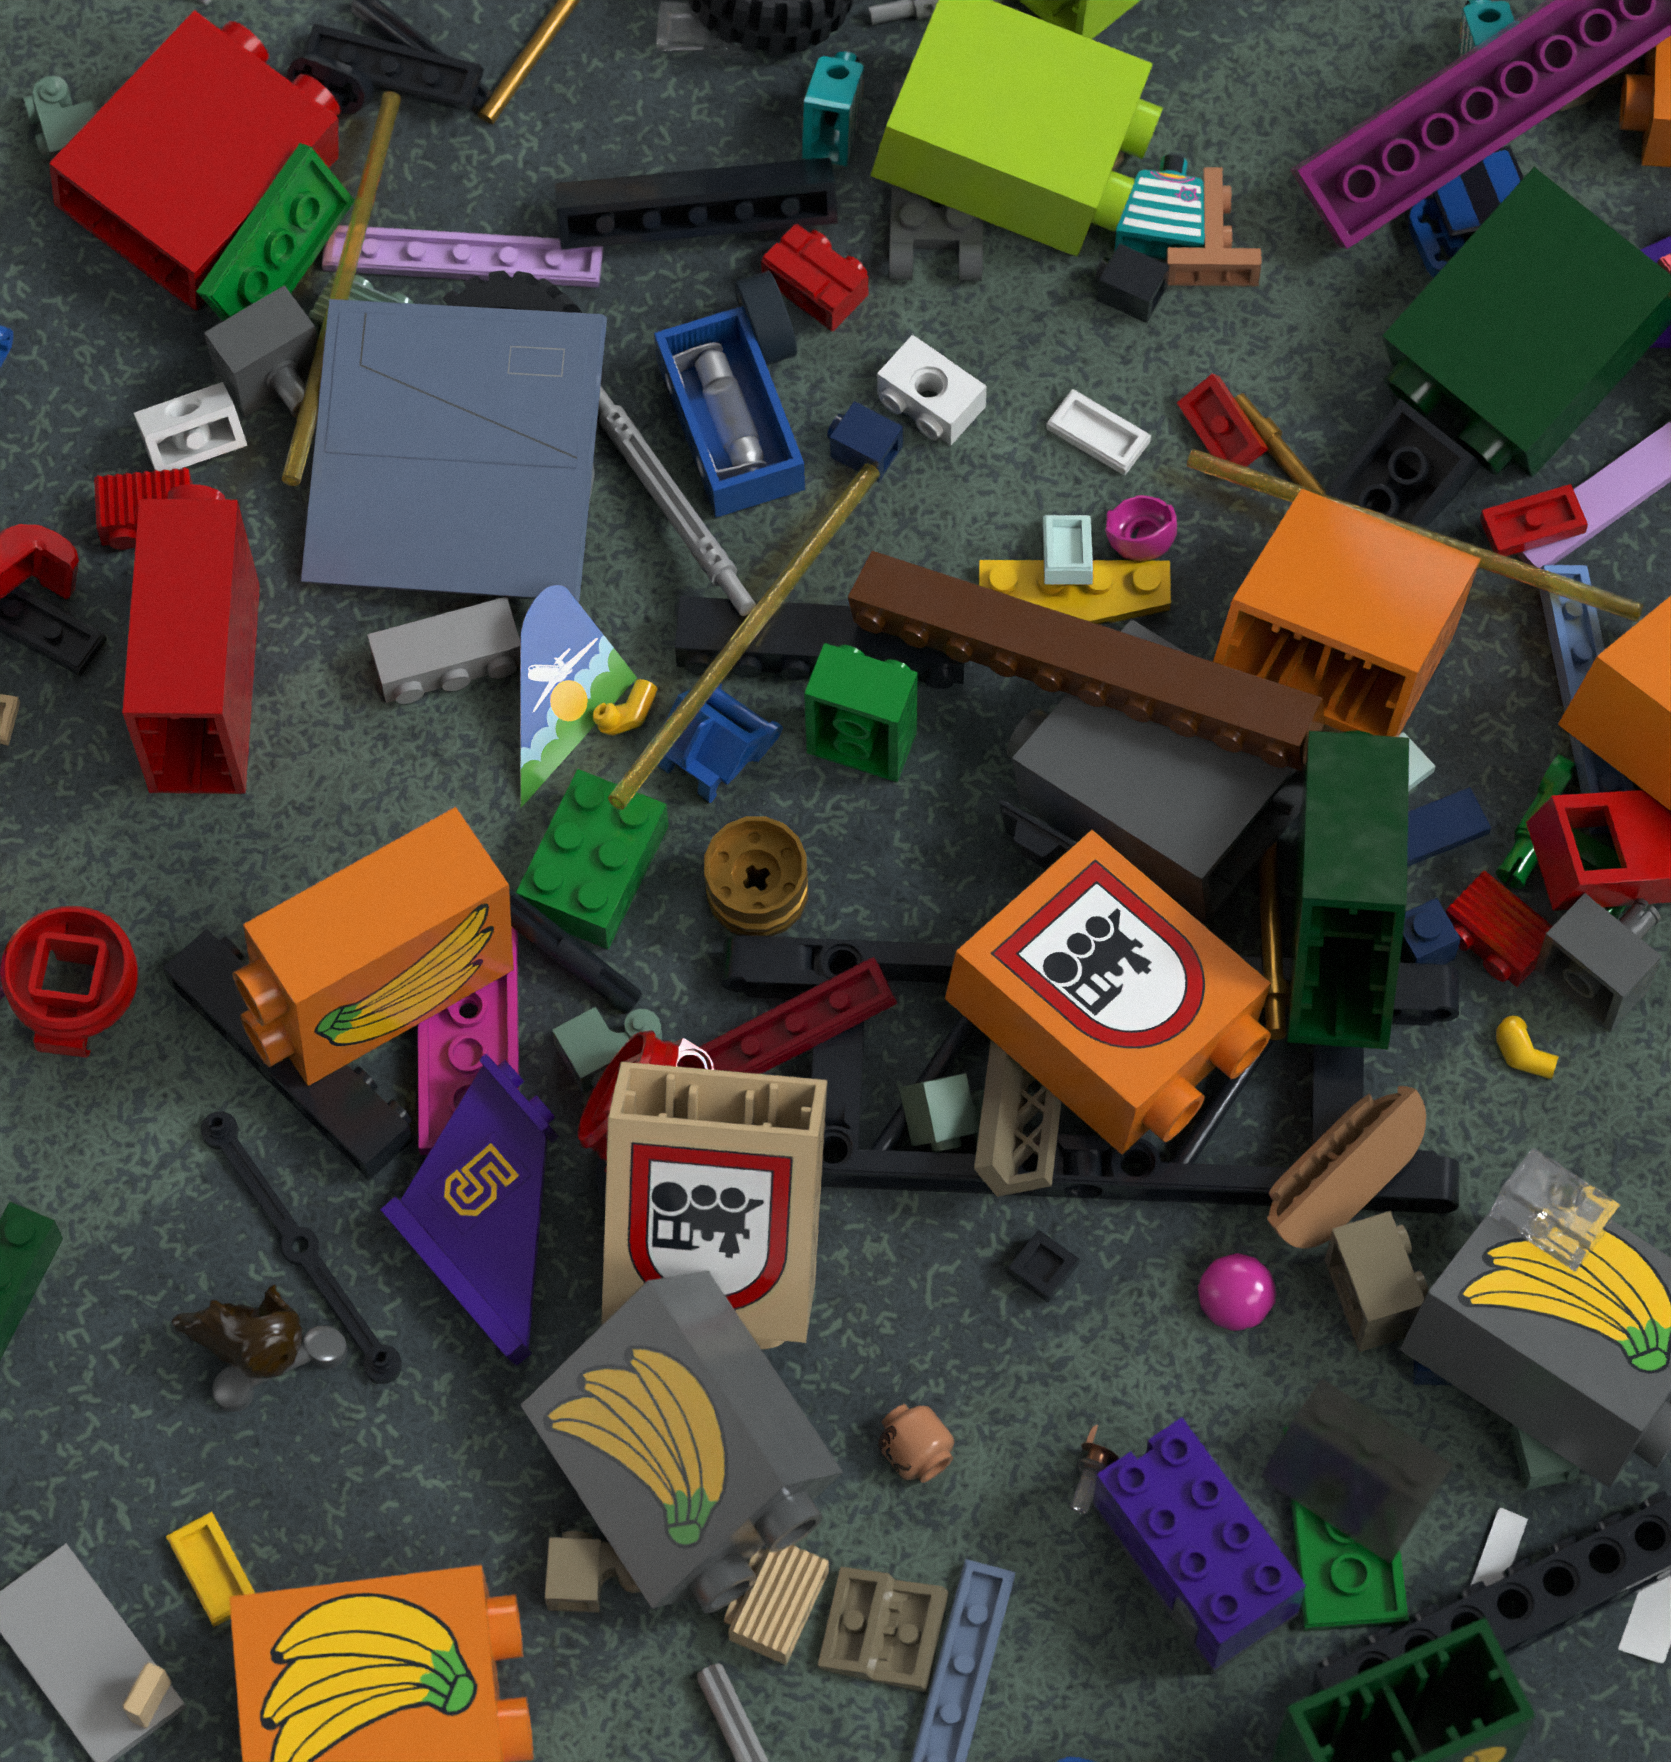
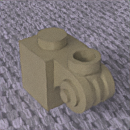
(578, 1569)

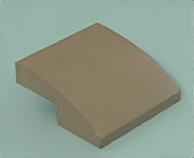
(883, 1629)

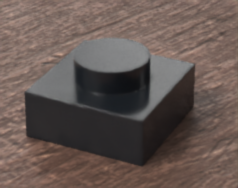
(1043, 1266)

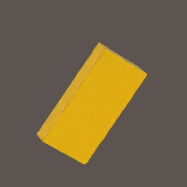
(210, 1566)

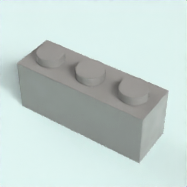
(446, 651)

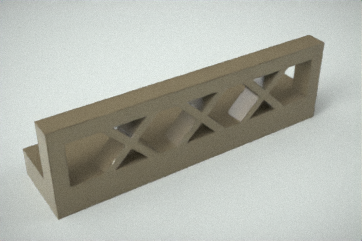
(1002, 1125)

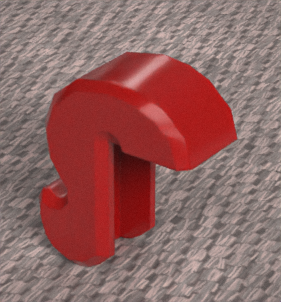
(40, 553)

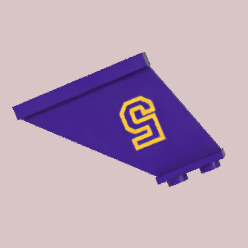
(480, 1204)

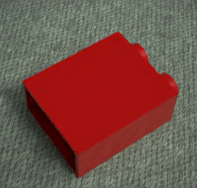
(190, 151)
(191, 643)

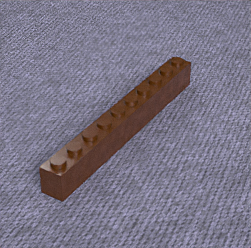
(1086, 660)

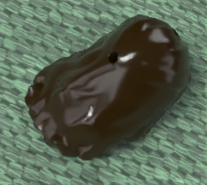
(251, 1339)

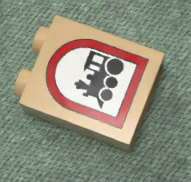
(716, 1181)

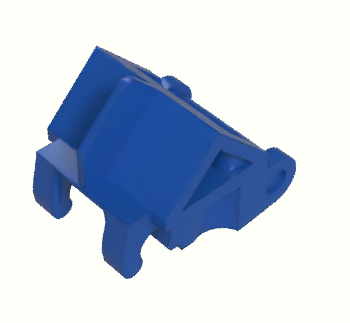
(717, 748)

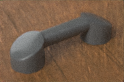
(321, 1345)

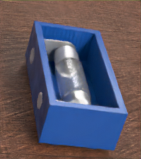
(729, 411)

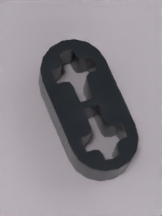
(333, 77)

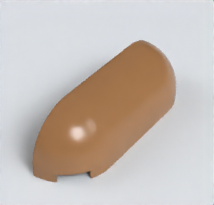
(1347, 1167)

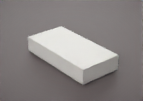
(1098, 432)

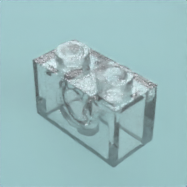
(1554, 1209)

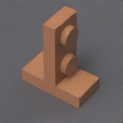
(1216, 262)

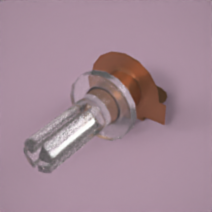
(1093, 1464)

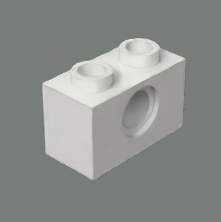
(922, 369)
(190, 428)

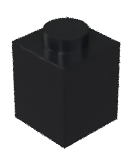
(1131, 282)

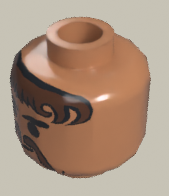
(916, 1442)

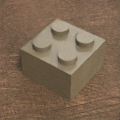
(1375, 1279)

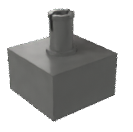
(264, 352)
(1601, 959)

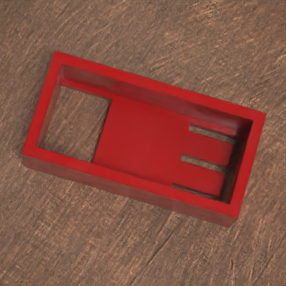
(1640, 836)

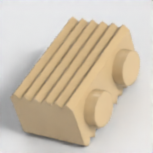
(778, 1603)

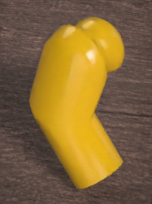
(1519, 1051)

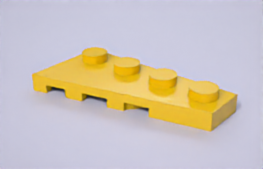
(1118, 590)

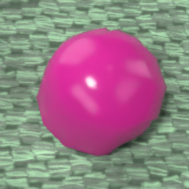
(1156, 529)
(1236, 1292)

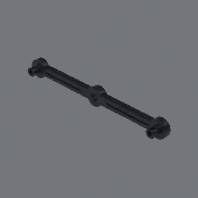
(381, 1362)

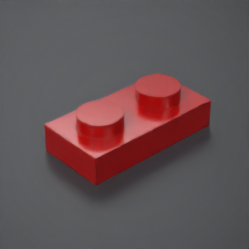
(1221, 422)
(1534, 521)

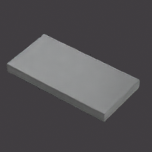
(79, 1653)

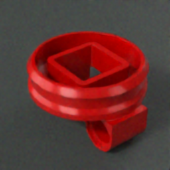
(76, 936)
(643, 1049)

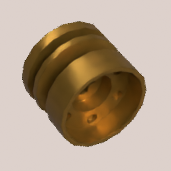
(759, 851)

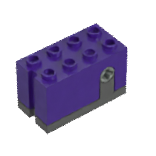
(1198, 1546)

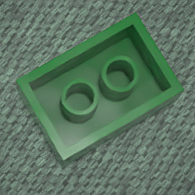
(861, 711)
(593, 859)

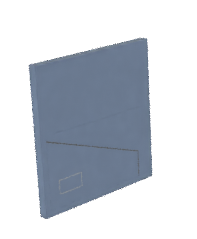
(453, 449)

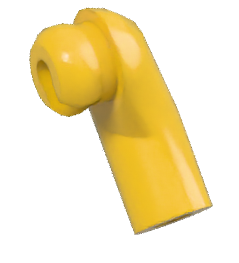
(627, 716)

